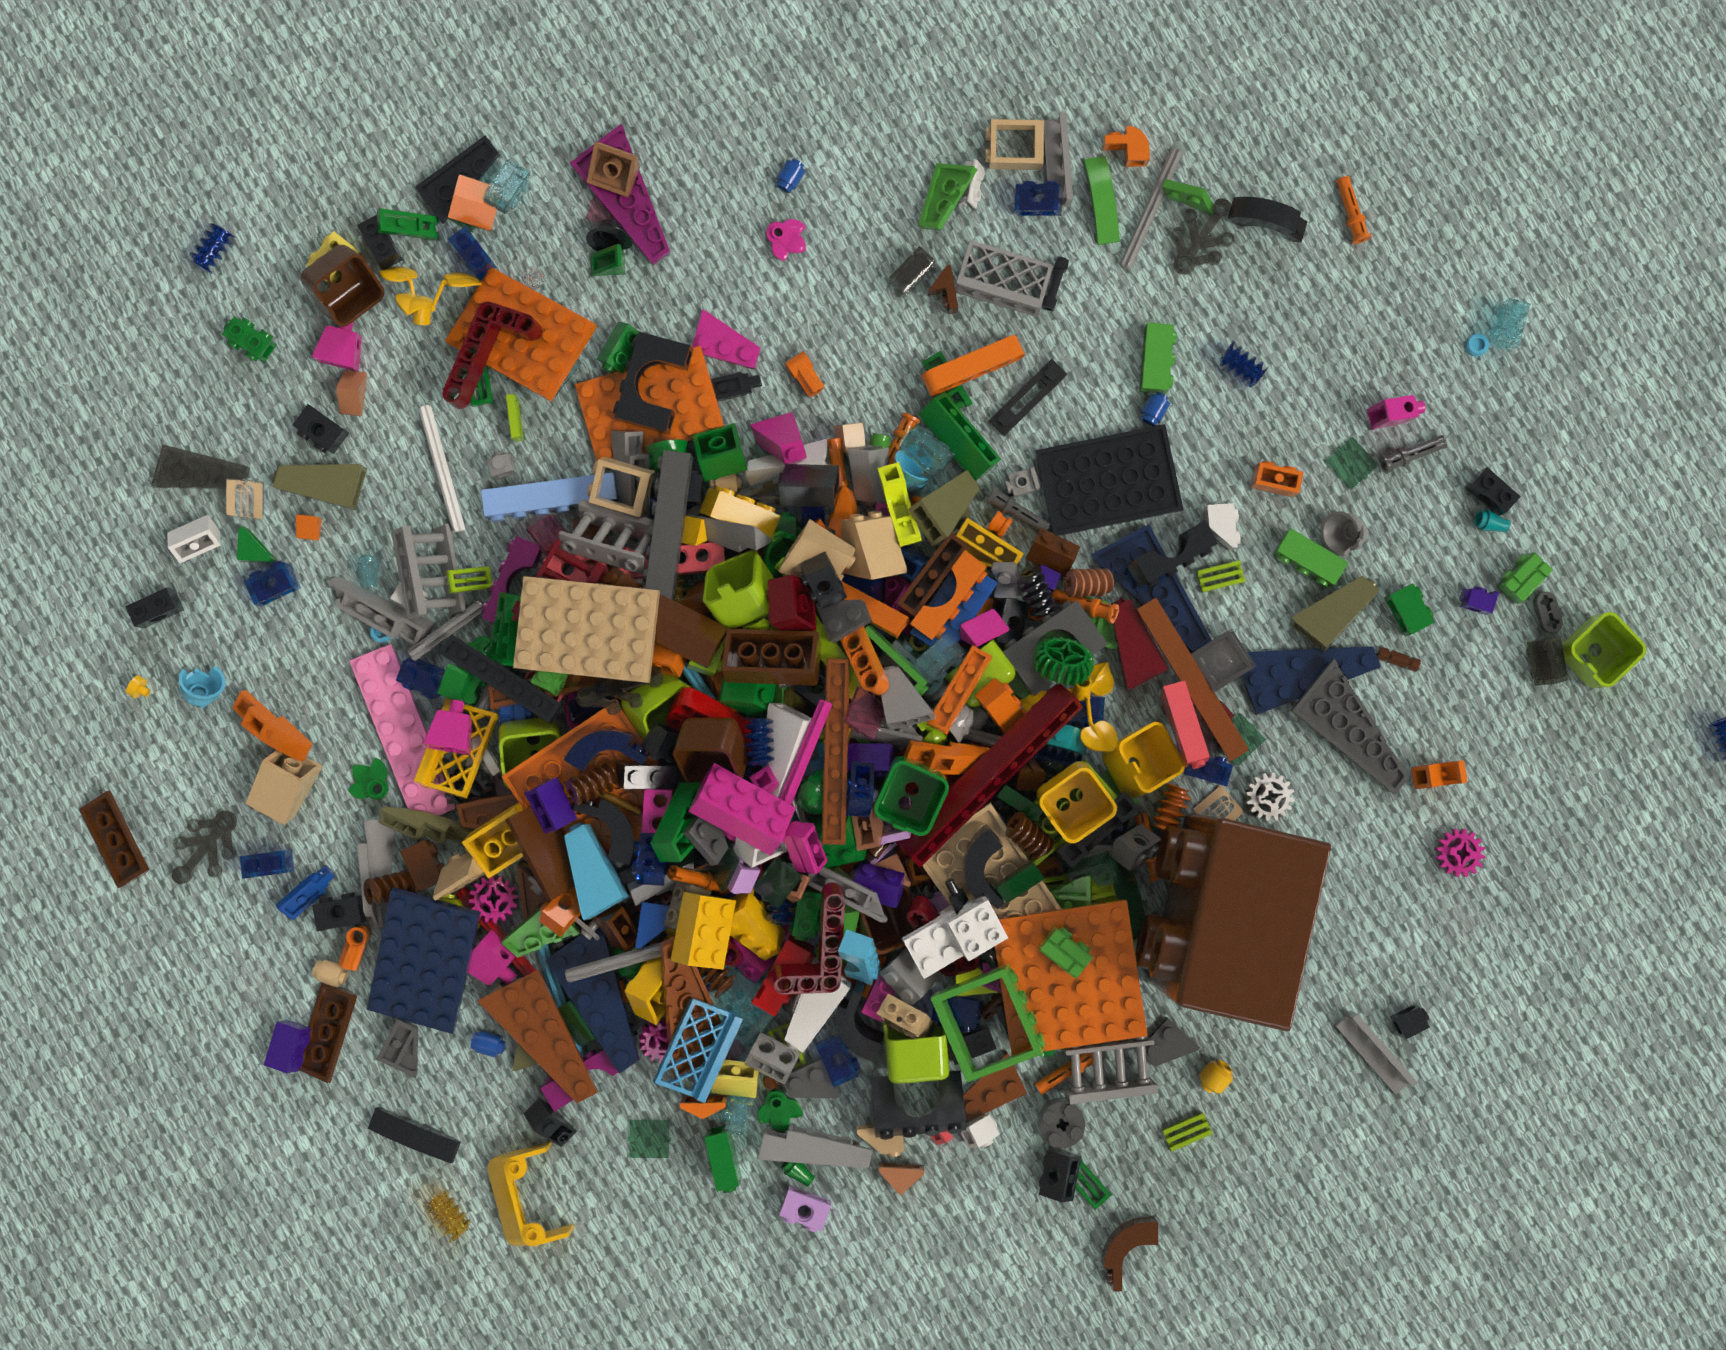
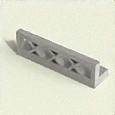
(1058, 156)
(1374, 1052)

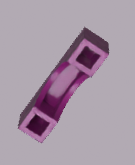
(521, 556)
(558, 1097)

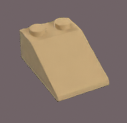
(457, 874)

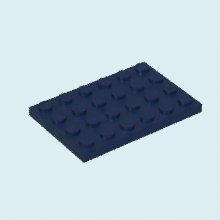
(423, 960)

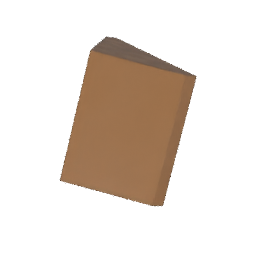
(613, 169)

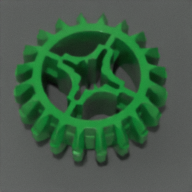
(1063, 661)

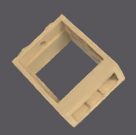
(1012, 163)
(643, 492)
(905, 1017)

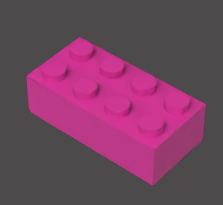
(742, 809)

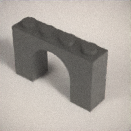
(1070, 620)

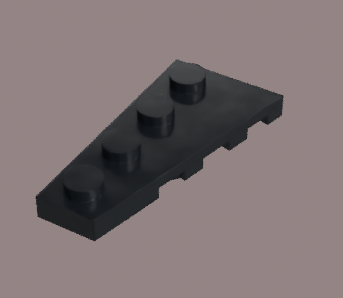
(471, 163)

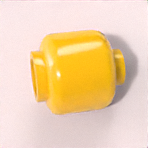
(1216, 1076)

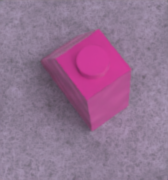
(780, 438)

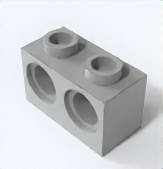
(769, 1062)

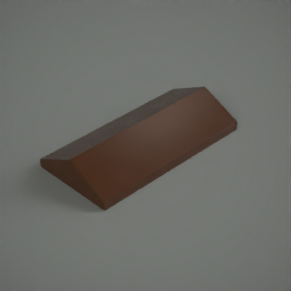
(688, 632)
(114, 839)
(328, 1030)

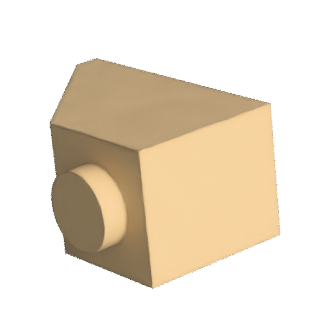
(891, 1147)

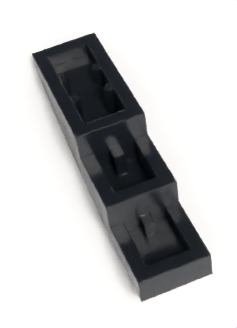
(414, 1135)

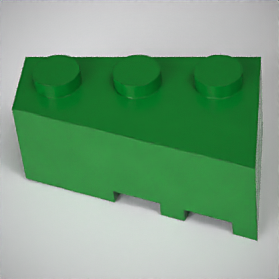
(504, 630)
(669, 840)

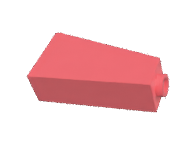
(1184, 724)

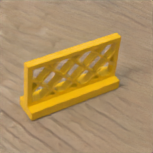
(433, 758)

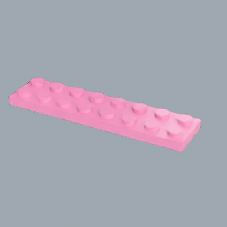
(398, 727)

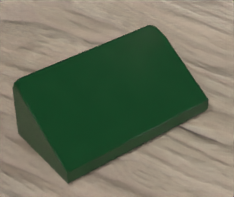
(1020, 803)
(1019, 881)
(577, 1026)

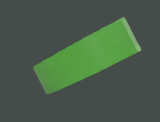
(1102, 200)

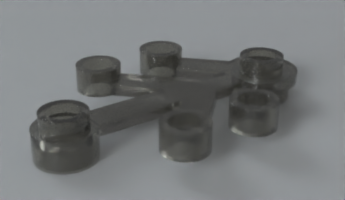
(1200, 240)
(616, 688)
(207, 844)

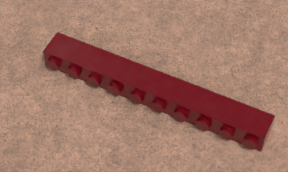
(995, 770)

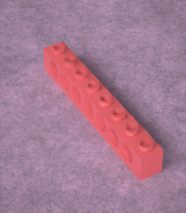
(690, 566)

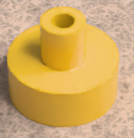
(137, 687)

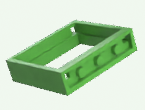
(904, 663)
(955, 1037)

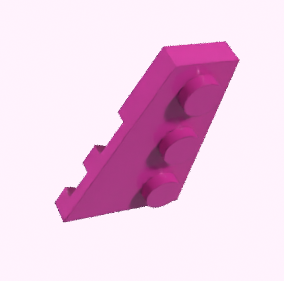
(724, 343)

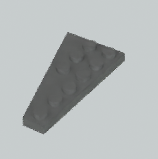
(1343, 721)

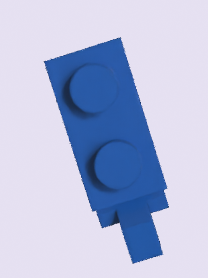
(305, 893)

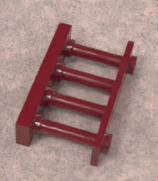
(592, 571)

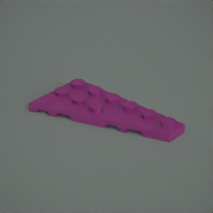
(633, 212)

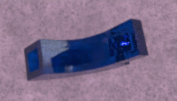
(601, 740)

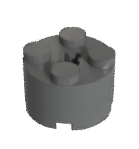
(1073, 1126)

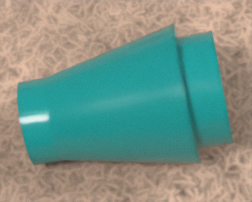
(1489, 521)

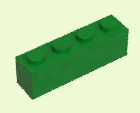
(960, 435)

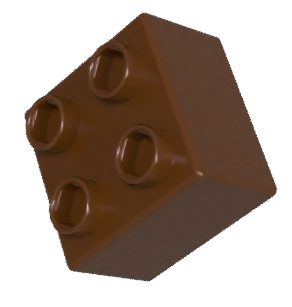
(1234, 918)

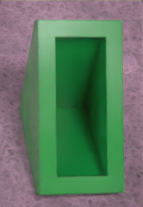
(608, 261)
(251, 549)
(454, 682)

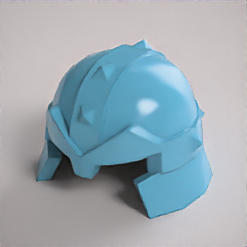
(912, 473)
(201, 688)

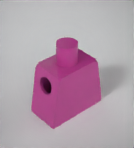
(339, 347)
(1395, 411)
(450, 730)
(491, 961)

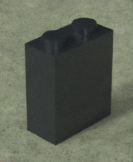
(808, 485)

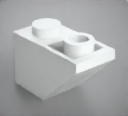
(1222, 523)

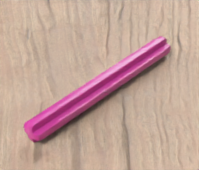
(805, 751)

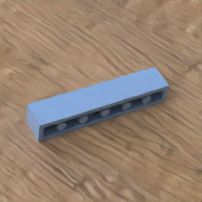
(543, 497)

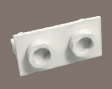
(973, 193)

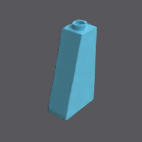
(593, 874)

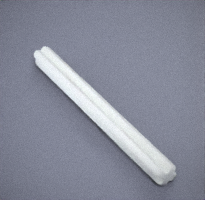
(441, 468)

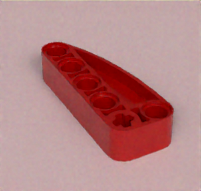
(694, 703)

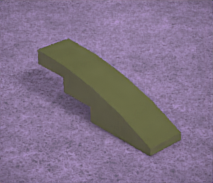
(419, 823)

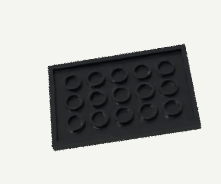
(1109, 480)

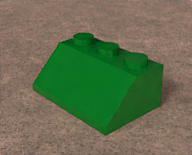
(747, 697)

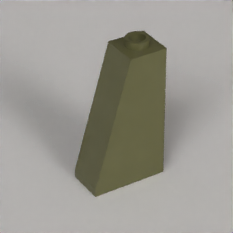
(326, 483)
(944, 507)
(1333, 614)

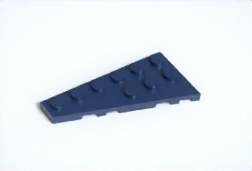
(1167, 591)
(1289, 673)
(598, 998)

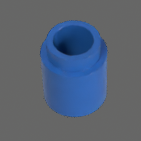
(790, 175)
(1155, 409)
(488, 1043)

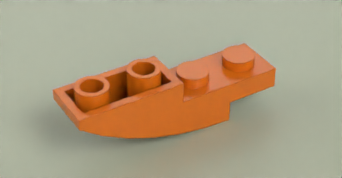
(844, 508)
(271, 730)
(949, 759)

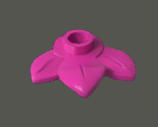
(789, 240)

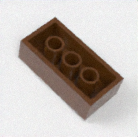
(771, 657)

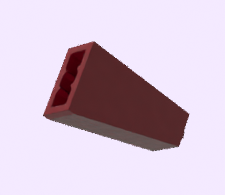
(1136, 649)

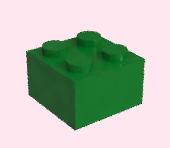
(719, 452)
(839, 854)

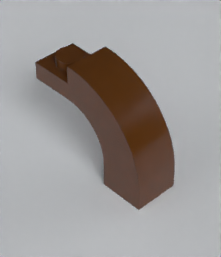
(1122, 1240)

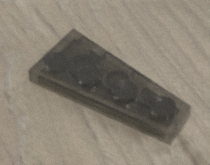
(192, 470)

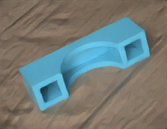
(861, 957)

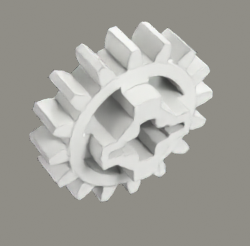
(1272, 806)

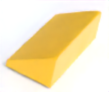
(694, 531)

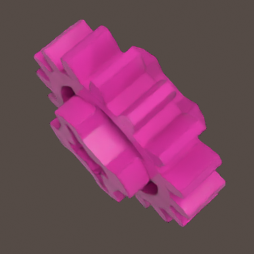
(1461, 843)
(502, 899)
(658, 1040)

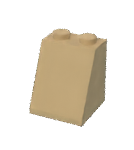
(812, 542)
(875, 544)
(282, 786)

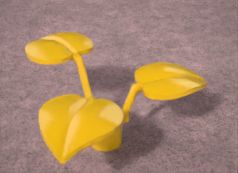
(422, 305)
(1100, 735)

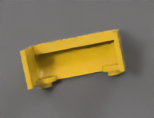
(503, 1172)

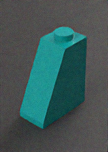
(1068, 739)

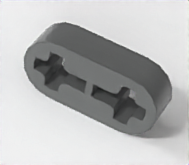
(1553, 611)

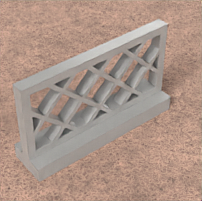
(994, 293)

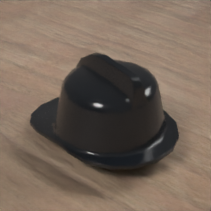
(606, 234)

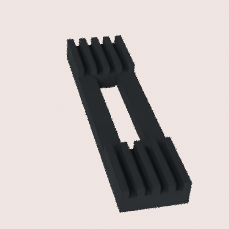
(1050, 375)

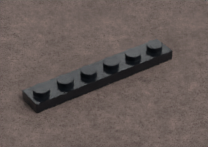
(501, 678)

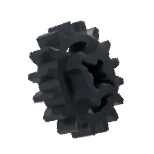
(479, 789)

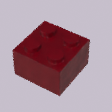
(791, 604)

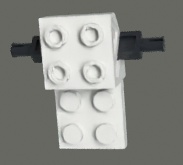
(962, 929)

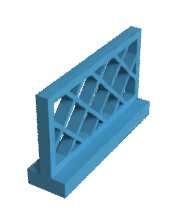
(716, 1051)

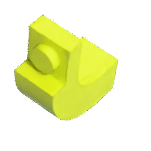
(898, 503)

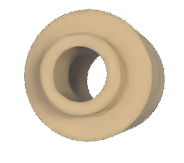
(729, 482)
(329, 973)

